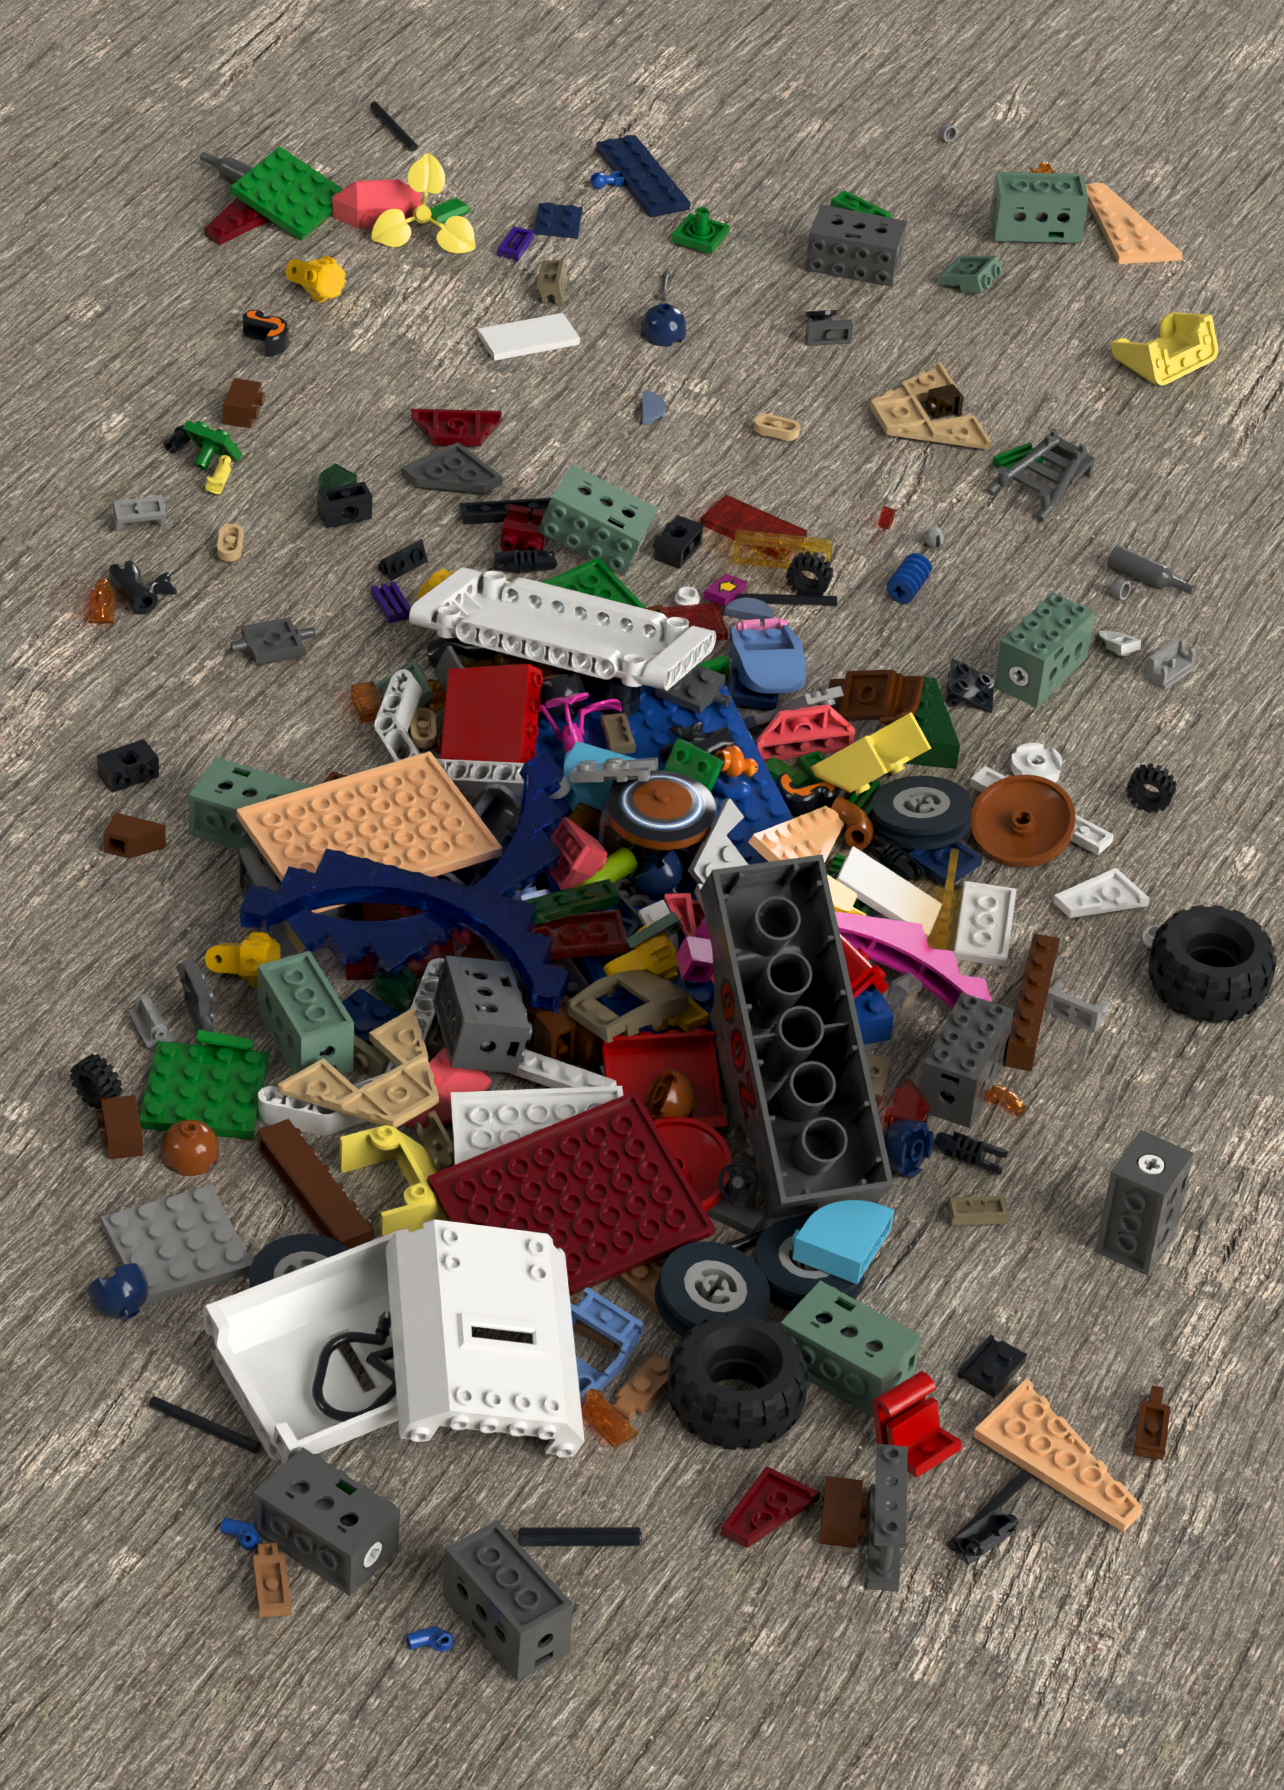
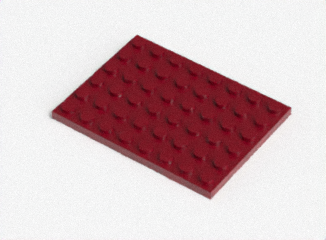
(590, 1183)

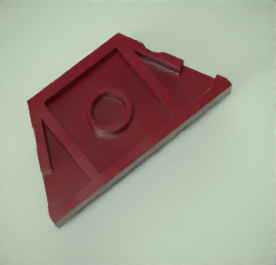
(453, 426)

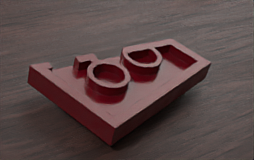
(233, 222)
(767, 1506)

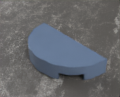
(652, 407)
(749, 609)

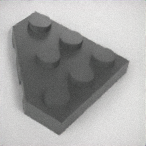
(452, 470)

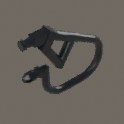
(375, 1359)

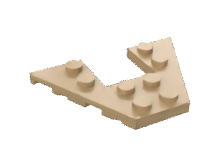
(904, 416)
(386, 1100)

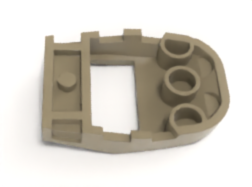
(659, 994)

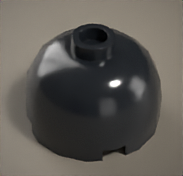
(561, 687)

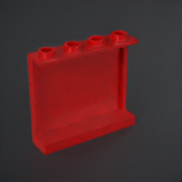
(492, 713)
(641, 1057)

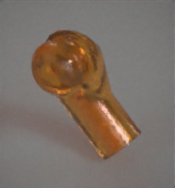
(1008, 1096)

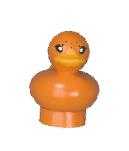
(734, 762)

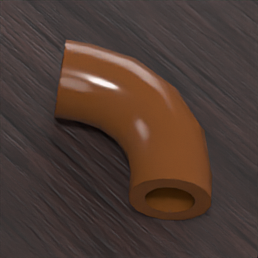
(856, 823)

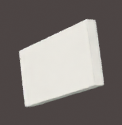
(528, 336)
(887, 891)
(984, 923)

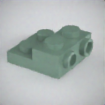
(971, 273)

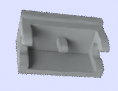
(138, 510)
(1170, 664)
(1075, 1009)

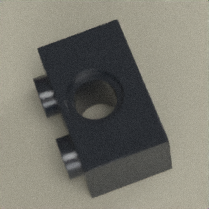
(344, 504)
(678, 541)
(128, 765)

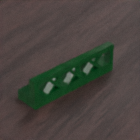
(575, 901)

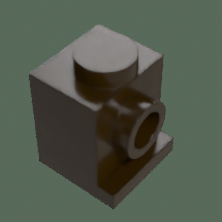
(944, 401)

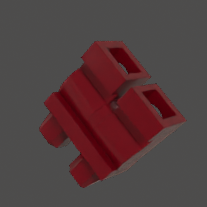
(520, 532)

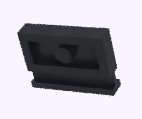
(992, 1365)

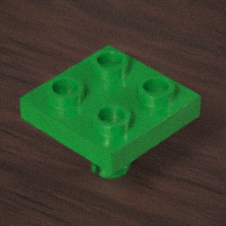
(700, 232)
(211, 443)
(694, 763)

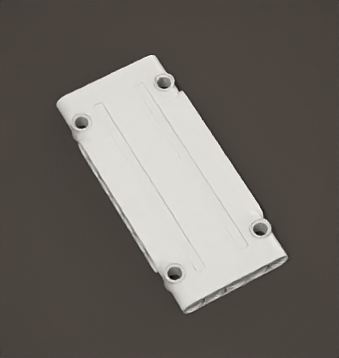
(491, 615)

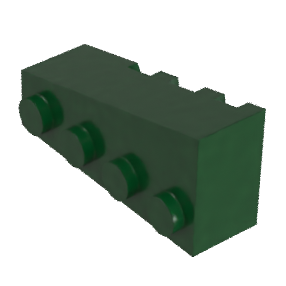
(937, 728)

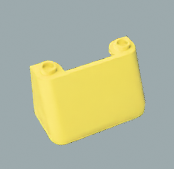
(1184, 346)

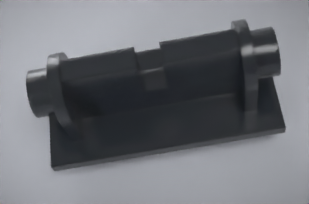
(404, 560)
(986, 1534)

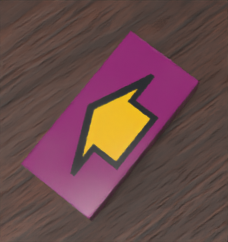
(725, 589)

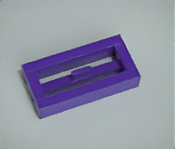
(520, 243)
(389, 592)

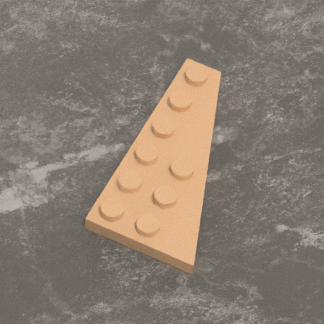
(1126, 231)
(800, 837)
(1050, 1449)

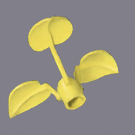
(392, 227)

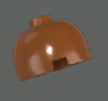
(671, 1095)
(189, 1147)

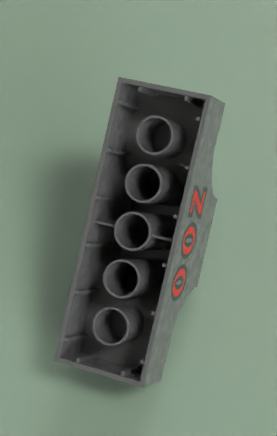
(792, 1036)

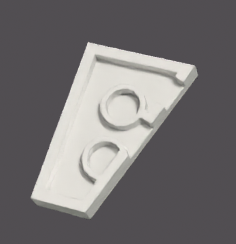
(1100, 895)

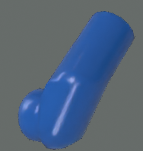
(732, 790)
(244, 1531)
(432, 1637)

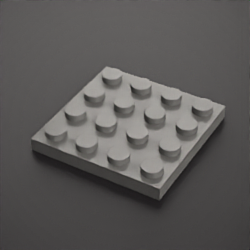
(178, 1243)

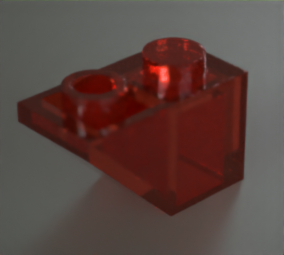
(907, 1105)

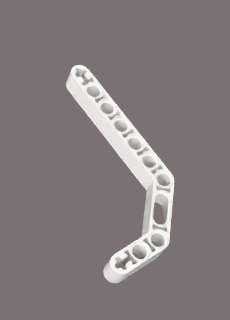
(468, 775)
(322, 1121)

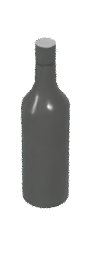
(228, 167)
(1146, 570)

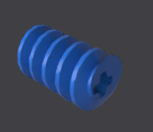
(909, 578)

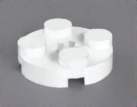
(1047, 762)

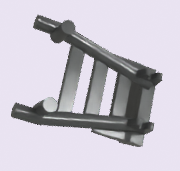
(1058, 452)

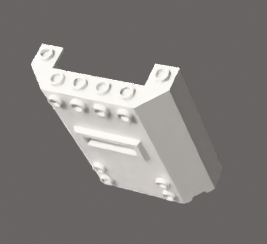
(490, 1279)
(272, 1345)

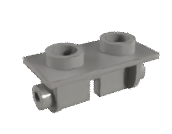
(149, 1022)

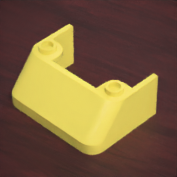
(873, 756)
(389, 1143)

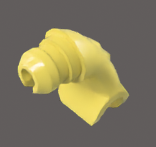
(222, 471)

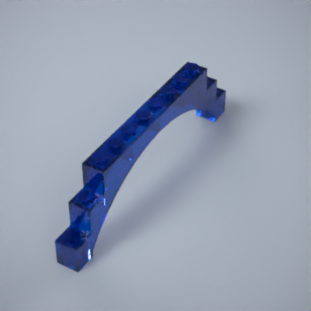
(353, 879)
(399, 941)

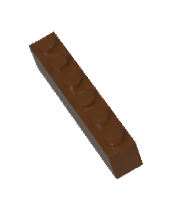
(1032, 1002)
(312, 1185)

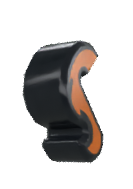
(268, 329)
(806, 798)

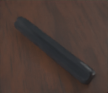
(579, 1536)

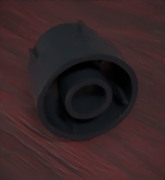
(615, 689)

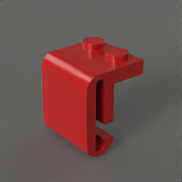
(861, 971)
(910, 1420)

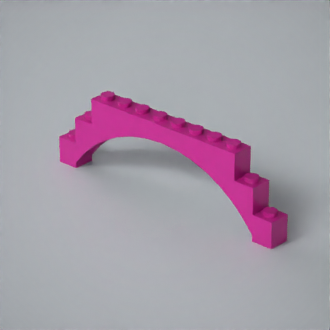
(887, 941)

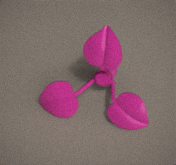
(570, 732)

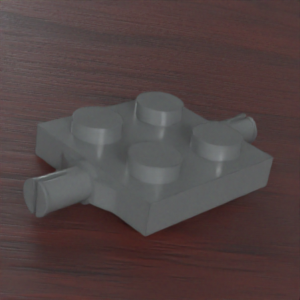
(273, 640)
(697, 690)
(196, 995)

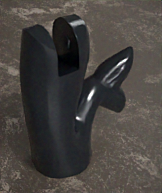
(140, 597)
(437, 647)
(709, 742)

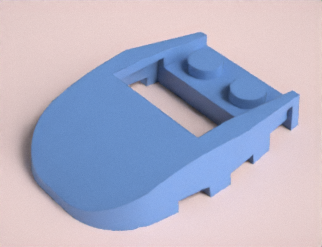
(768, 659)
(615, 1325)

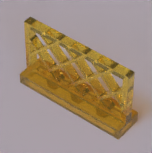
(945, 926)

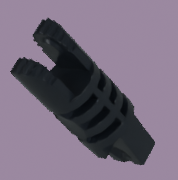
(527, 560)
(896, 858)
(970, 1150)

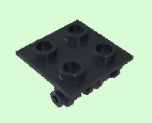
(969, 685)

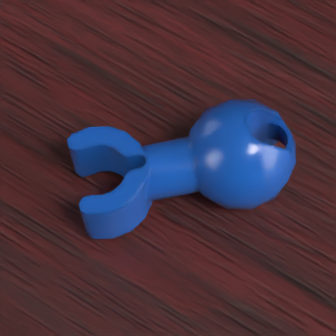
(599, 180)

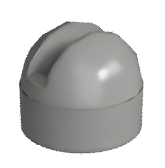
(948, 132)
(933, 537)
(1120, 589)

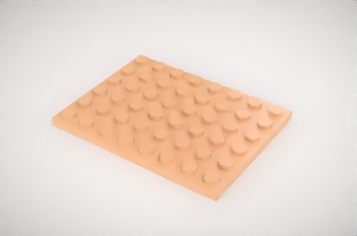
(391, 814)

